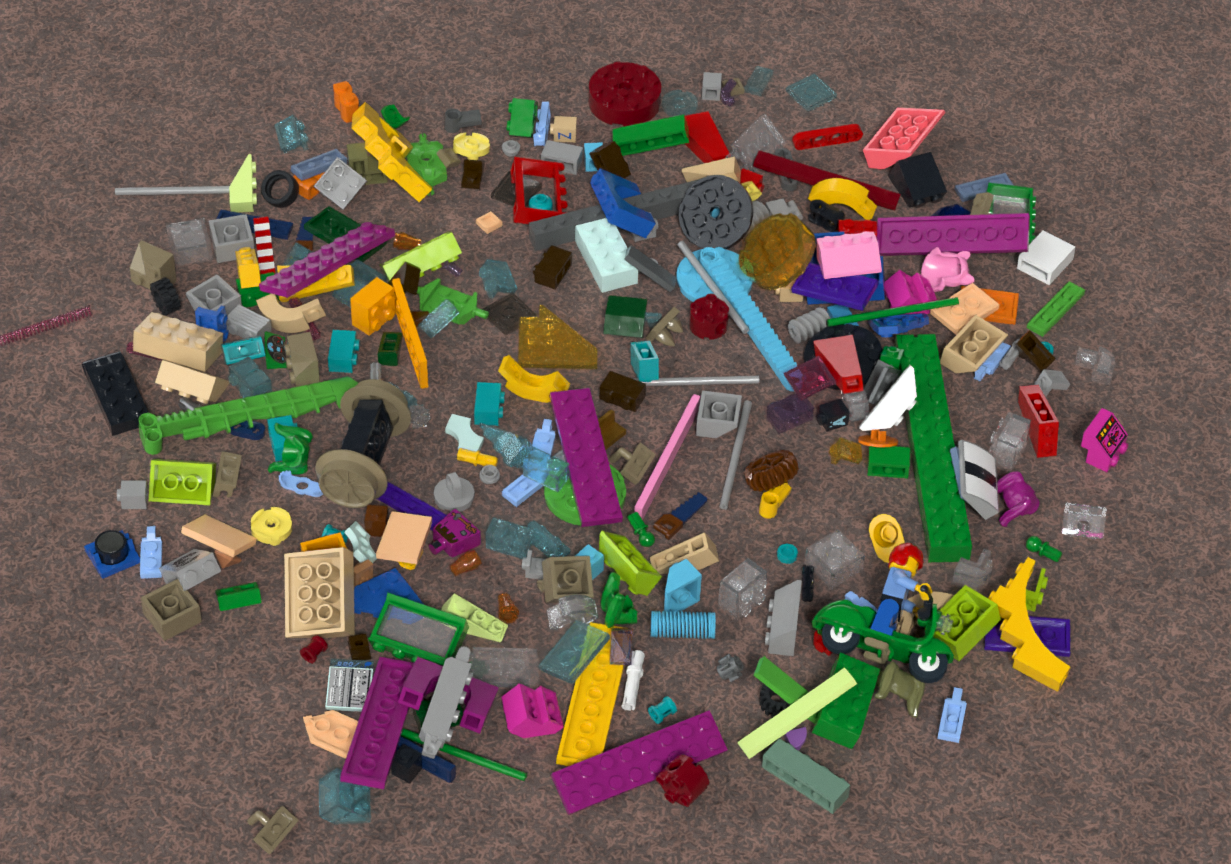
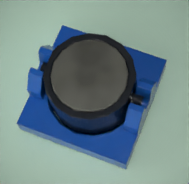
(111, 551)

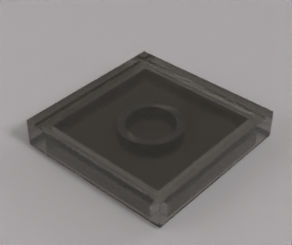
(506, 192)
(507, 312)

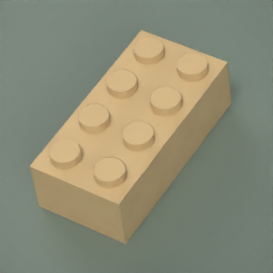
(178, 341)

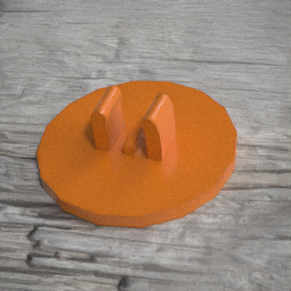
(878, 439)

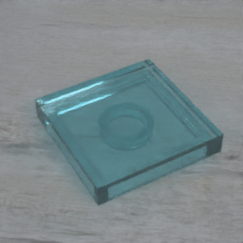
(811, 92)

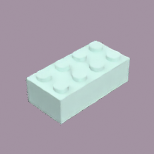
(605, 254)

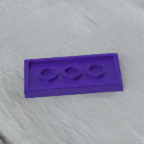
(845, 291)
(1051, 631)

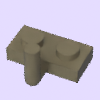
(636, 462)
(274, 828)

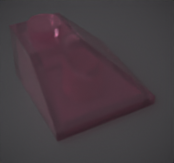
(810, 378)

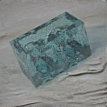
(508, 538)

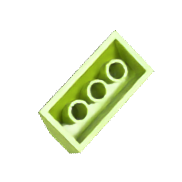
(425, 256)

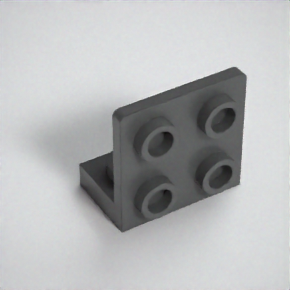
(880, 381)

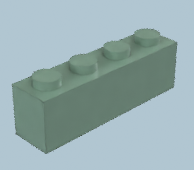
(806, 775)

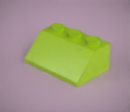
(182, 481)
(628, 563)
(972, 617)

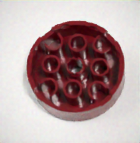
(624, 94)

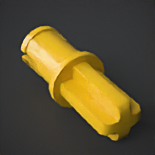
(476, 457)

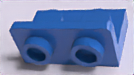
(213, 320)

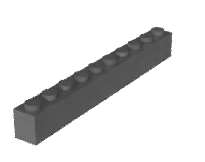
(561, 228)

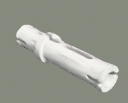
(634, 673)

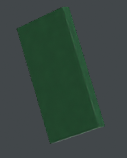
(332, 224)

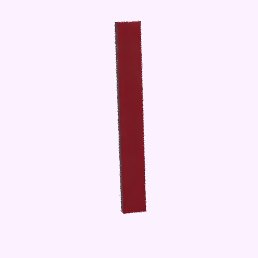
(813, 175)

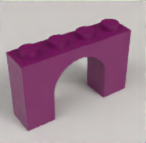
(423, 680)

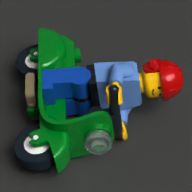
(853, 626)

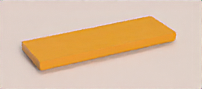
(410, 334)

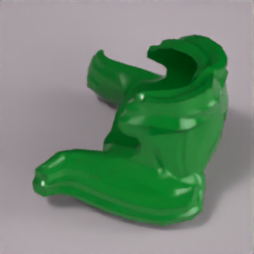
(295, 450)
(617, 607)

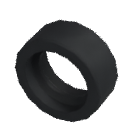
(270, 180)

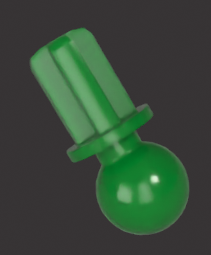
(646, 538)
(1035, 544)

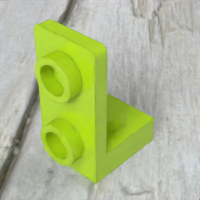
(1034, 598)

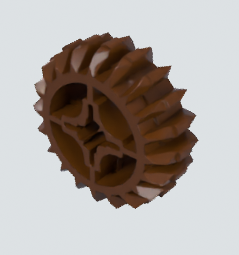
(771, 470)

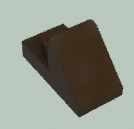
(472, 174)
(409, 277)
(1033, 350)

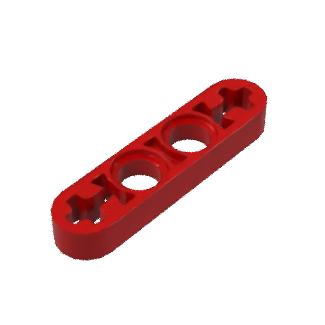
(806, 139)

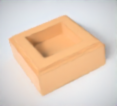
(489, 222)

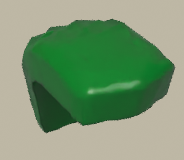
(393, 117)

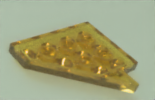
(553, 344)

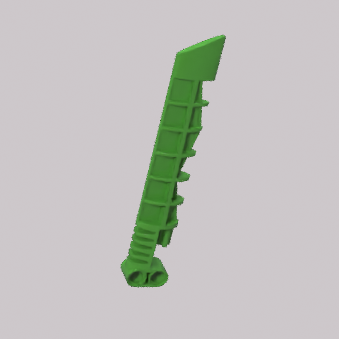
(221, 416)

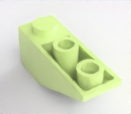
(241, 189)
(479, 621)

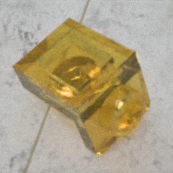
(845, 450)

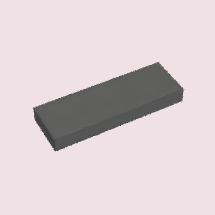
(650, 268)

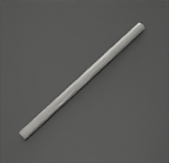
(172, 190)
(713, 287)
(703, 380)
(735, 455)

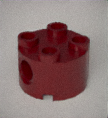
(709, 317)
(683, 781)

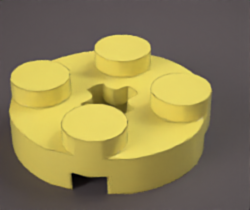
(471, 146)
(275, 534)

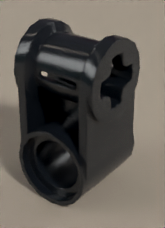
(826, 216)

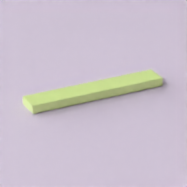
(797, 713)

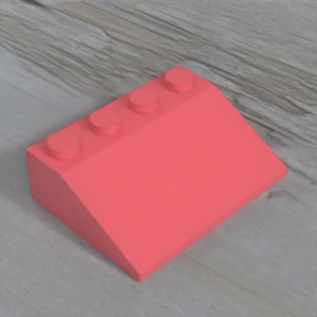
(900, 136)

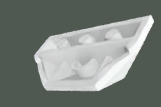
(893, 403)

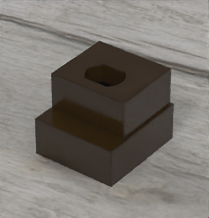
(359, 647)

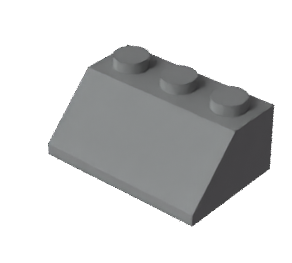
(783, 619)

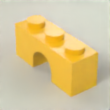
(247, 267)

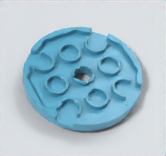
(692, 284)

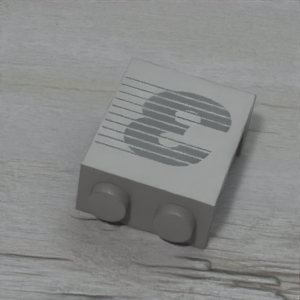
(191, 568)

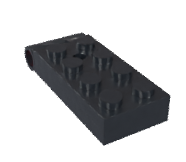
(115, 392)

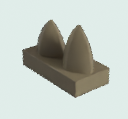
(660, 332)

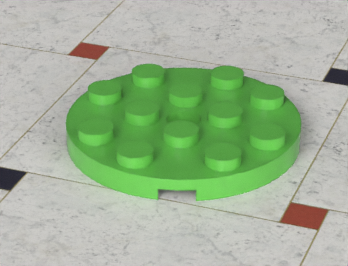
(563, 502)

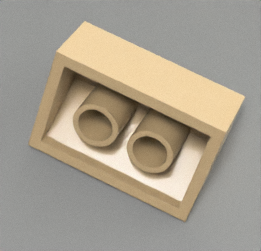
(972, 346)
(190, 382)

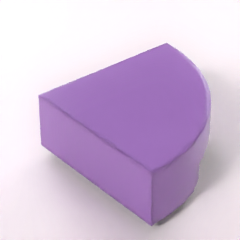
(796, 737)

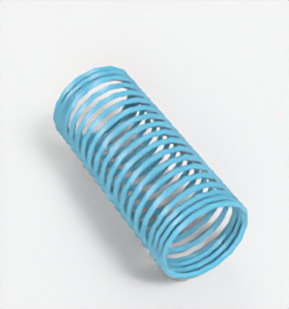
(659, 619)

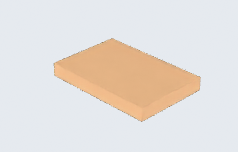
(971, 303)
(218, 535)
(404, 537)

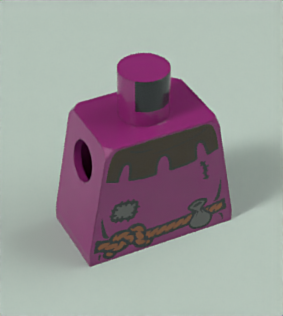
(454, 535)

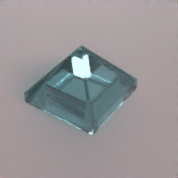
(652, 318)

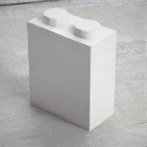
(1046, 257)

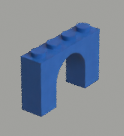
(610, 193)

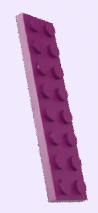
(953, 234)
(326, 259)
(586, 456)
(378, 727)
(636, 762)

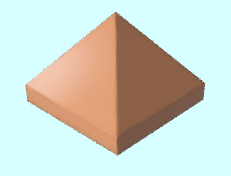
(226, 560)

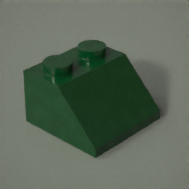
(625, 316)

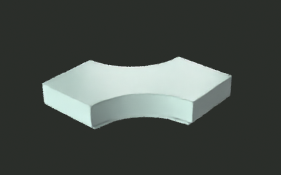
(460, 429)
(360, 541)

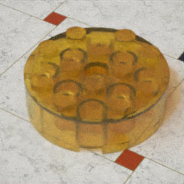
(777, 251)

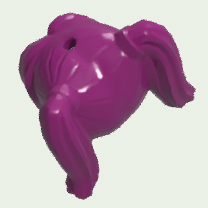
(1018, 497)

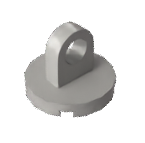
(454, 493)

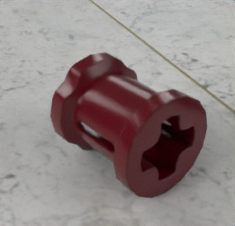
(313, 649)

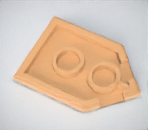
(331, 731)

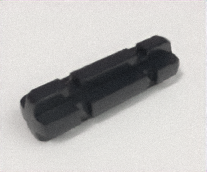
(807, 583)

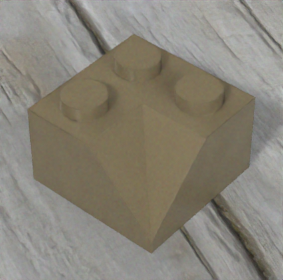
(151, 265)
(301, 359)
(567, 577)
(171, 610)

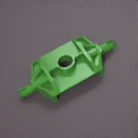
(433, 170)
(434, 294)

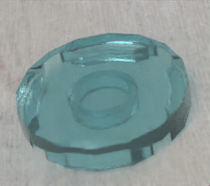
(679, 103)

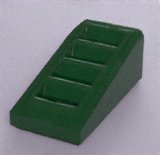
(390, 350)

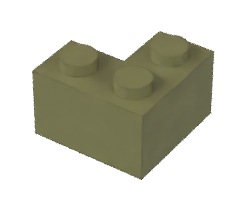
(365, 165)

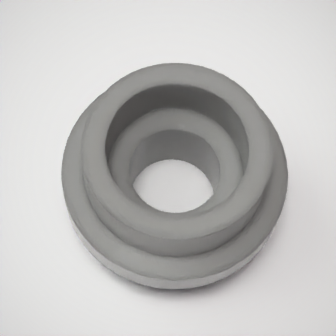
(511, 148)
(489, 470)

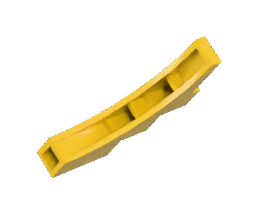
(390, 161)
(1030, 654)

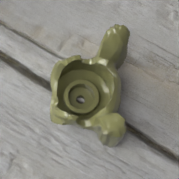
(901, 684)

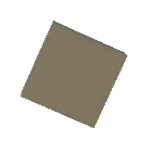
(738, 89)
(448, 157)

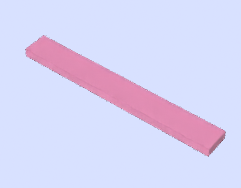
(668, 456)

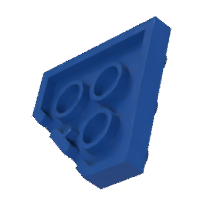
(898, 324)
(372, 594)

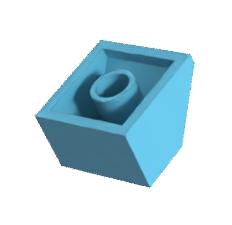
(682, 587)

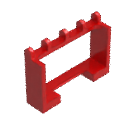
(536, 168)

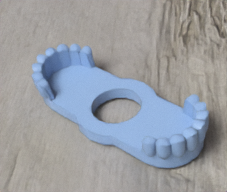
(290, 482)

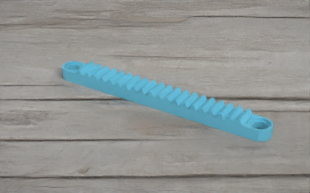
(759, 329)

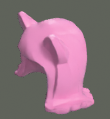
(946, 269)

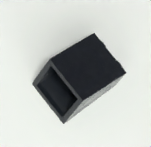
(918, 180)

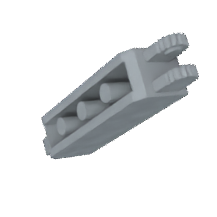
(445, 701)

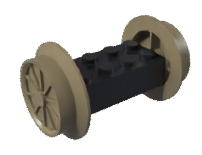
(354, 472)

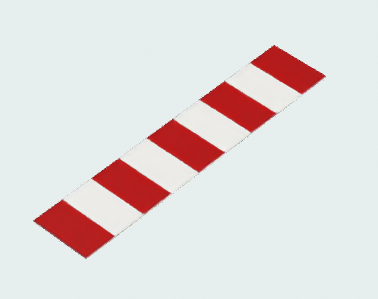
(264, 245)

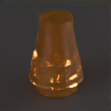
(405, 241)
(467, 562)
(507, 609)

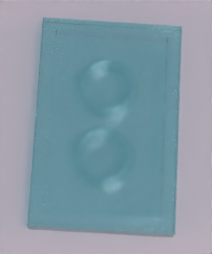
(574, 652)

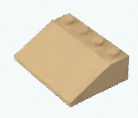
(319, 593)

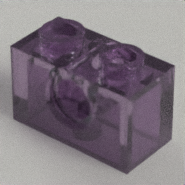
(789, 413)

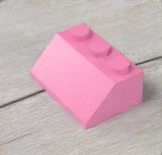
(848, 255)

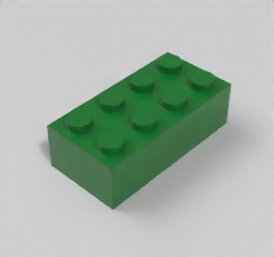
(845, 716)

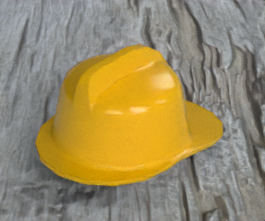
(885, 535)

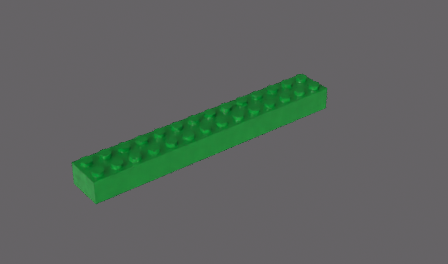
(930, 443)

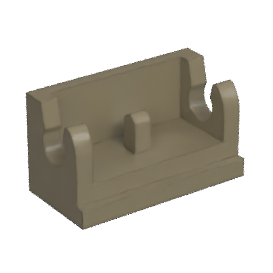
(227, 473)

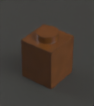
(376, 520)

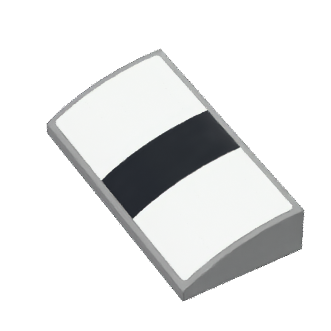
(978, 478)

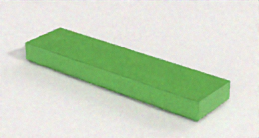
(1055, 309)
(780, 683)

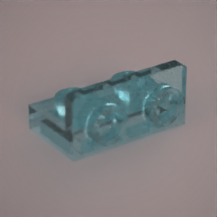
(291, 134)
(497, 278)
(439, 318)
(546, 542)

